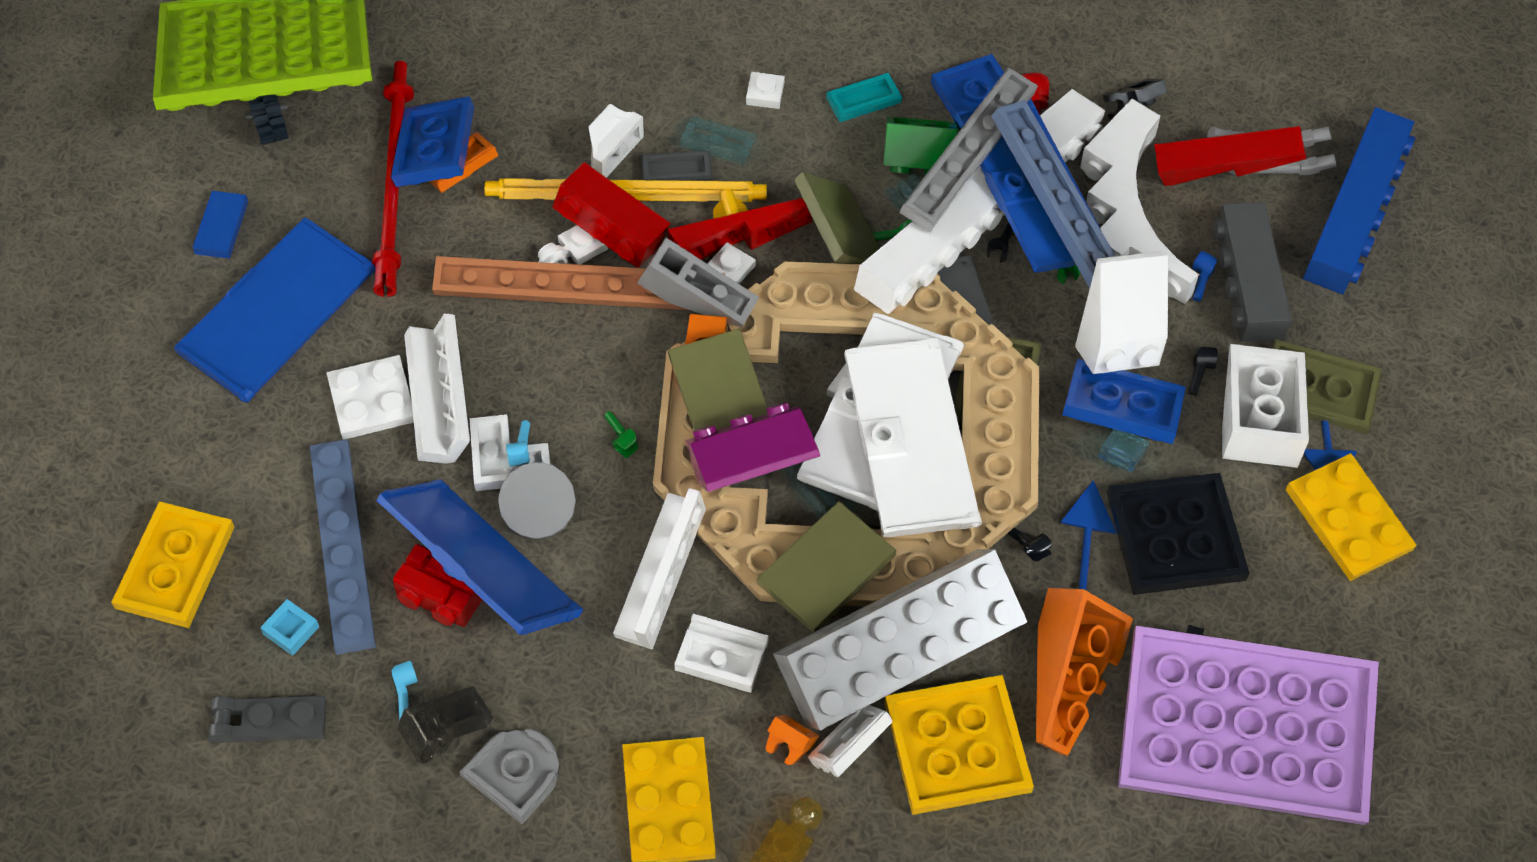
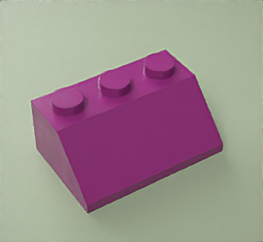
(751, 446)

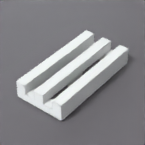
(849, 740)

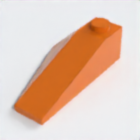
(1073, 649)

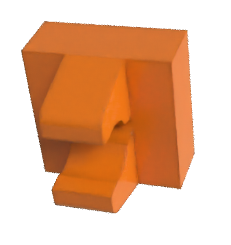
(789, 731)

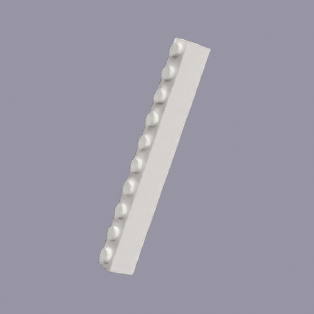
(917, 255)

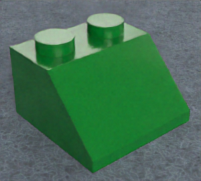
(915, 142)

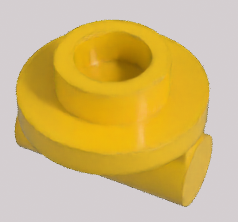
(728, 205)

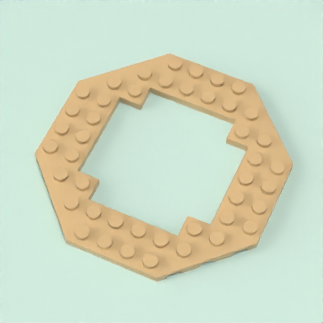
(997, 426)

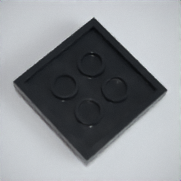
(1177, 533)

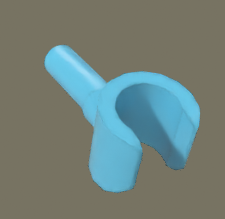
(518, 452)
(403, 675)

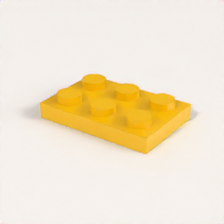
(1350, 517)
(173, 564)
(668, 801)

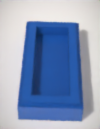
(220, 224)

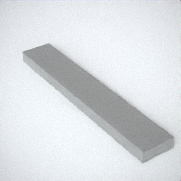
(964, 153)

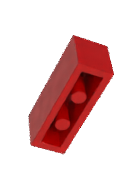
(610, 215)

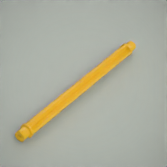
(640, 189)

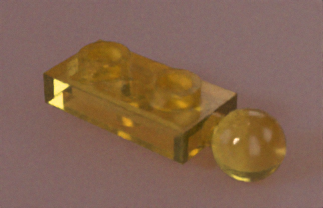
(787, 841)

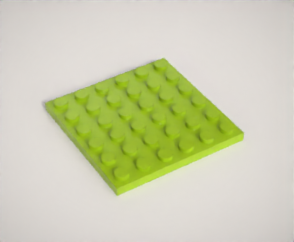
(257, 49)

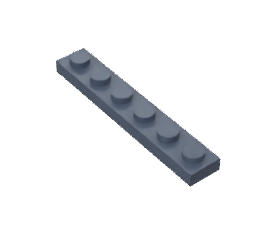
(1053, 186)
(342, 547)

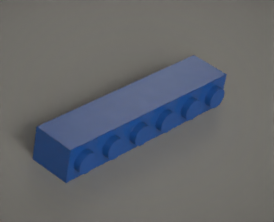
(1359, 202)

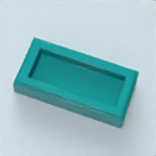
(864, 97)

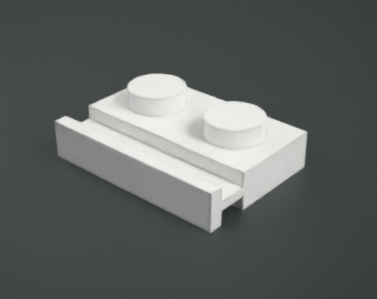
(721, 653)

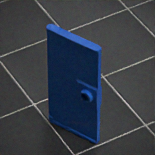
(1020, 203)
(274, 309)
(479, 556)

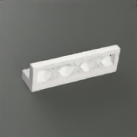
(437, 391)
(660, 569)

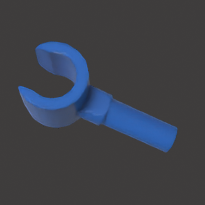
(1205, 265)

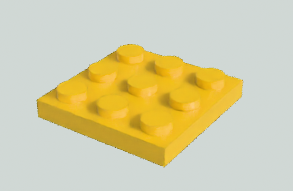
(958, 744)

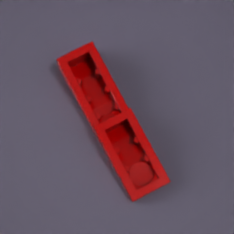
(1241, 152)
(752, 226)

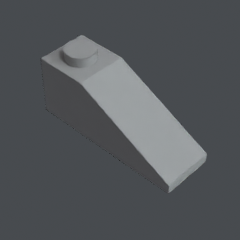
(695, 285)

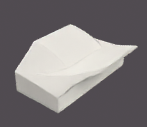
(613, 137)

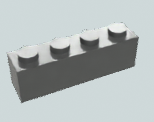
(1252, 272)

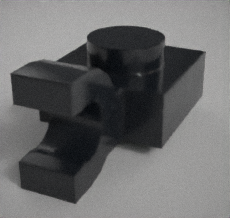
(1142, 92)

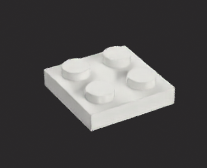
(371, 397)

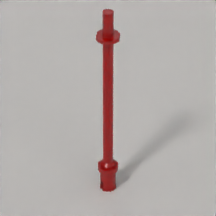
(387, 260)

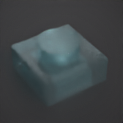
(1123, 450)

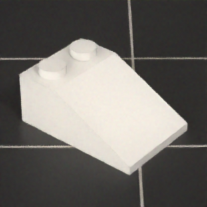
(1125, 313)
(1265, 406)

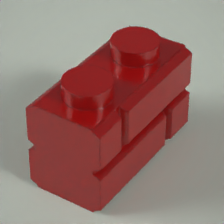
(426, 585)

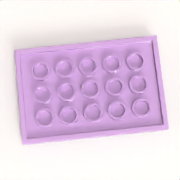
(1249, 725)

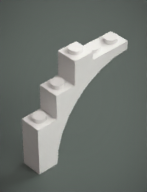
(1114, 199)

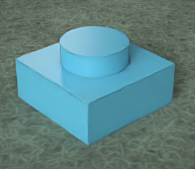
(289, 627)

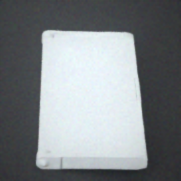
(911, 438)
(842, 458)

